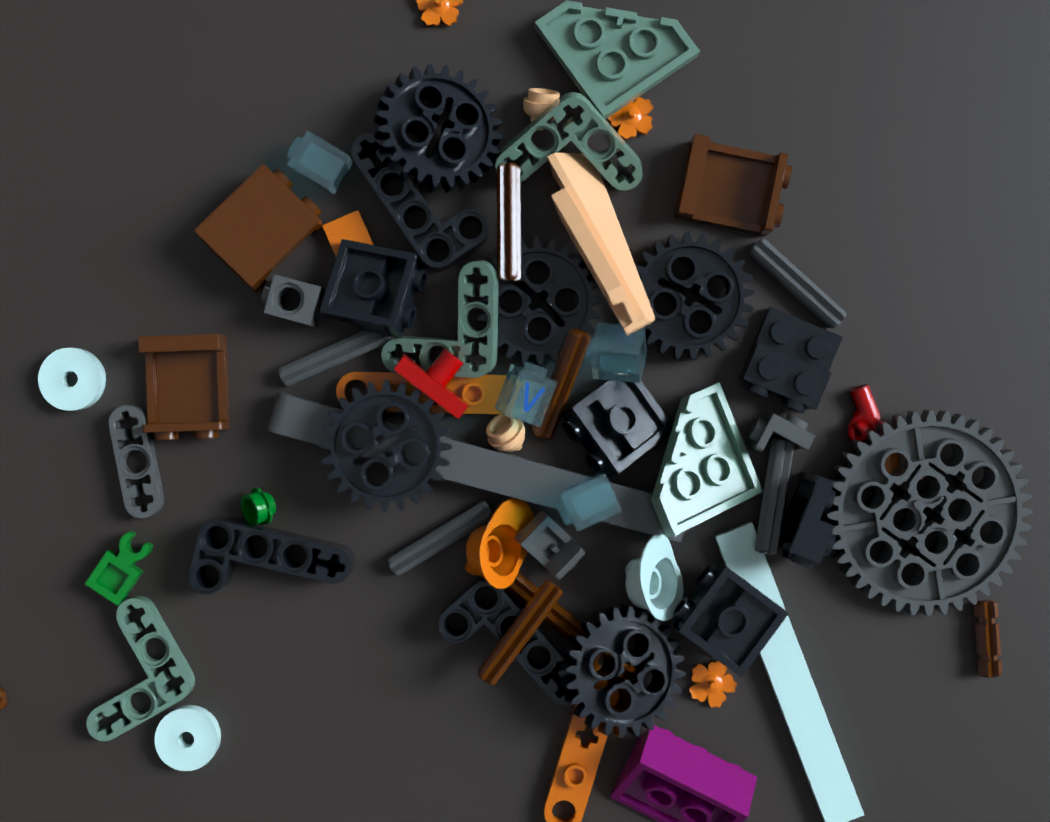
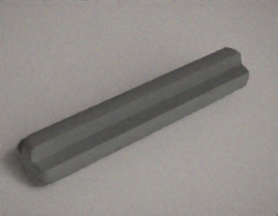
(797, 283)
(331, 356)
(774, 496)
(440, 538)

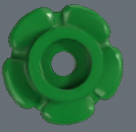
(258, 507)

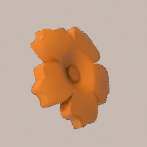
(439, 10)
(633, 119)
(711, 683)

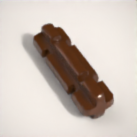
(988, 638)

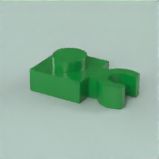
(117, 572)

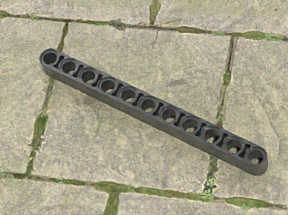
(468, 464)

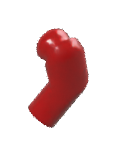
(865, 415)

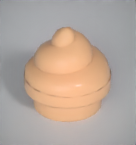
(538, 101)
(505, 433)

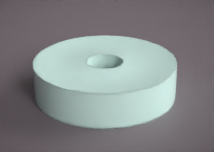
(54, 384)
(174, 750)

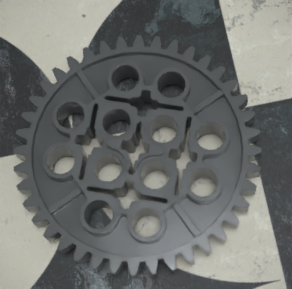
(993, 500)

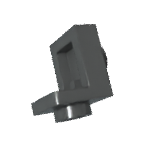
(788, 428)
(550, 545)

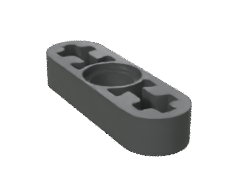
(125, 474)

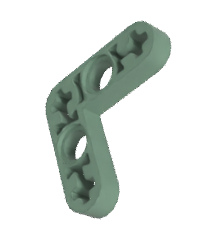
(578, 132)
(459, 347)
(155, 685)

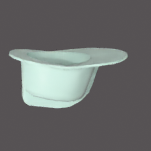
(655, 579)

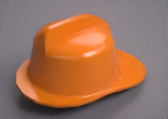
(493, 547)

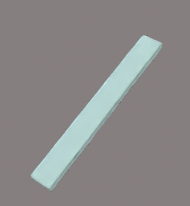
(794, 687)

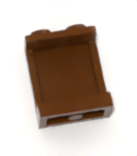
(732, 187)
(259, 226)
(186, 385)

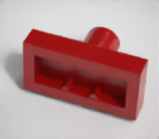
(435, 380)

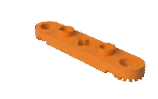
(478, 392)
(577, 764)

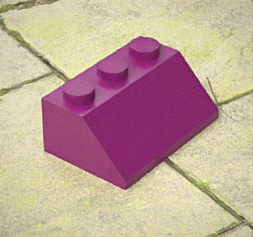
(682, 782)

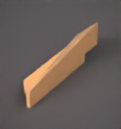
(596, 233)

